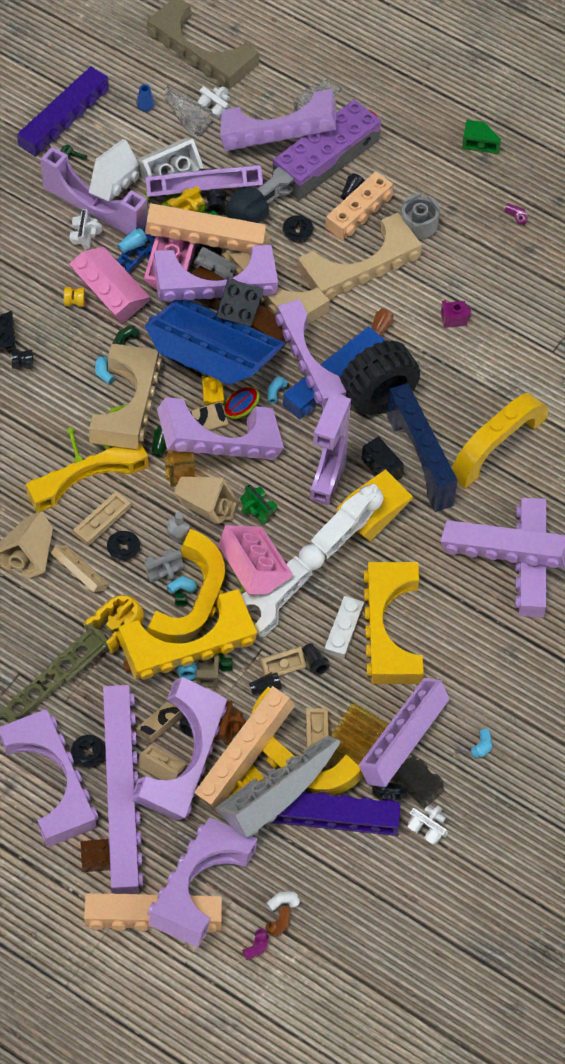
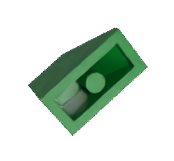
(480, 137)

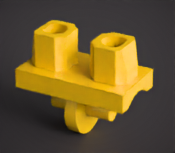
(189, 200)
(212, 390)

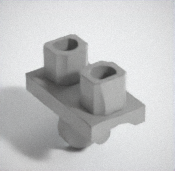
(164, 566)

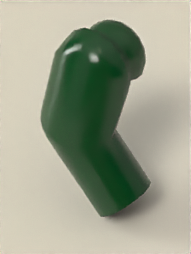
(124, 333)

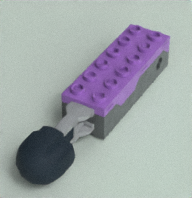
(309, 162)

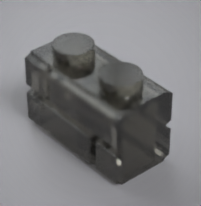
(419, 781)

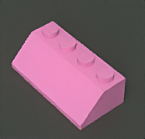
(183, 251)
(110, 283)
(253, 558)

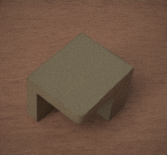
(208, 674)

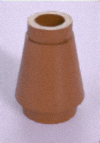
(382, 321)

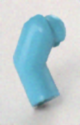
(101, 370)
(275, 385)
(182, 583)
(484, 745)

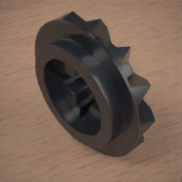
(290, 225)
(123, 538)
(86, 742)
(391, 791)

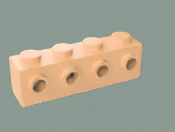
(359, 206)

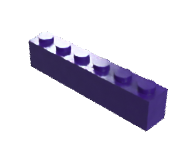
(63, 111)
(342, 813)

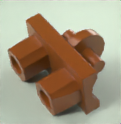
(230, 723)

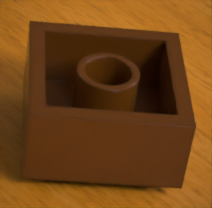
(95, 855)

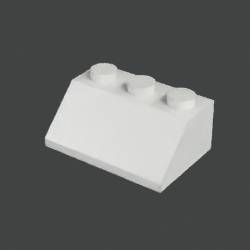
(174, 158)
(114, 171)

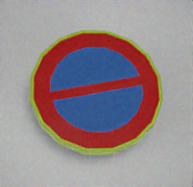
(241, 402)

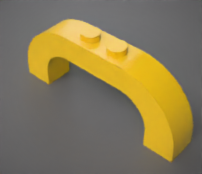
(521, 410)
(211, 563)
(332, 781)

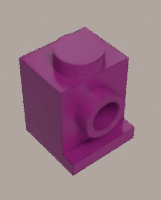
(455, 313)

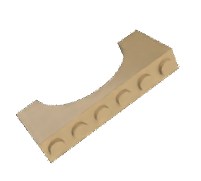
(334, 278)
(314, 301)
(126, 425)

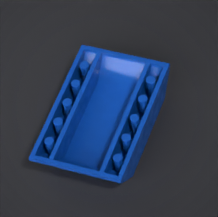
(210, 343)

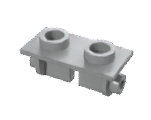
(215, 263)

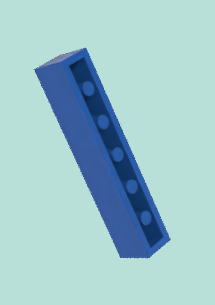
(300, 397)

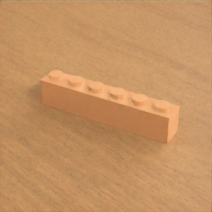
(204, 228)
(245, 748)
(131, 911)

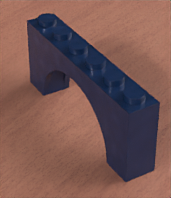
(406, 414)

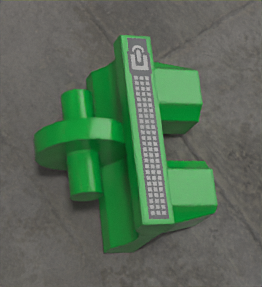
(256, 505)

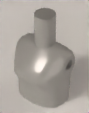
(178, 528)

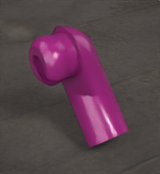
(518, 212)

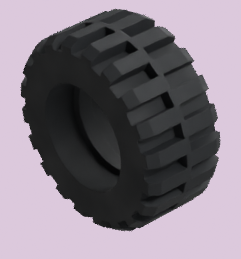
(377, 371)

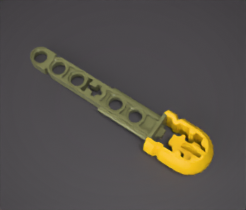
(94, 641)

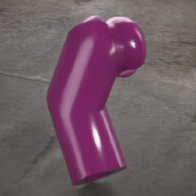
(259, 945)

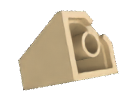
(207, 497)
(27, 546)

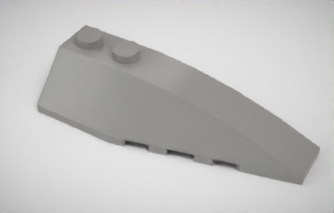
(263, 800)

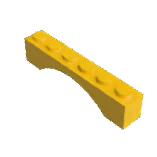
(47, 490)

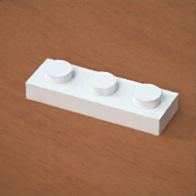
(344, 627)

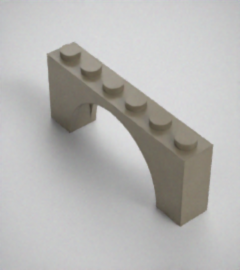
(224, 67)

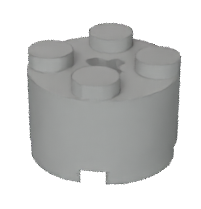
(421, 215)

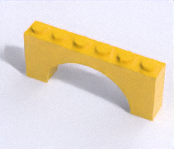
(150, 655)
(388, 661)

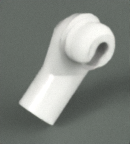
(283, 897)

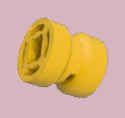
(79, 296)

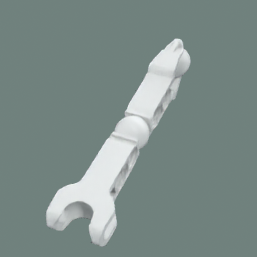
(326, 542)

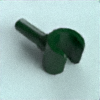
(68, 150)
(180, 598)
(225, 663)

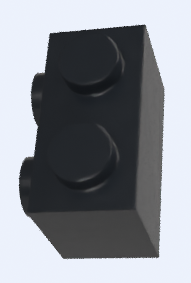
(380, 457)

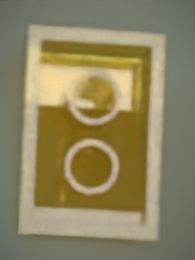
(179, 465)
(356, 734)

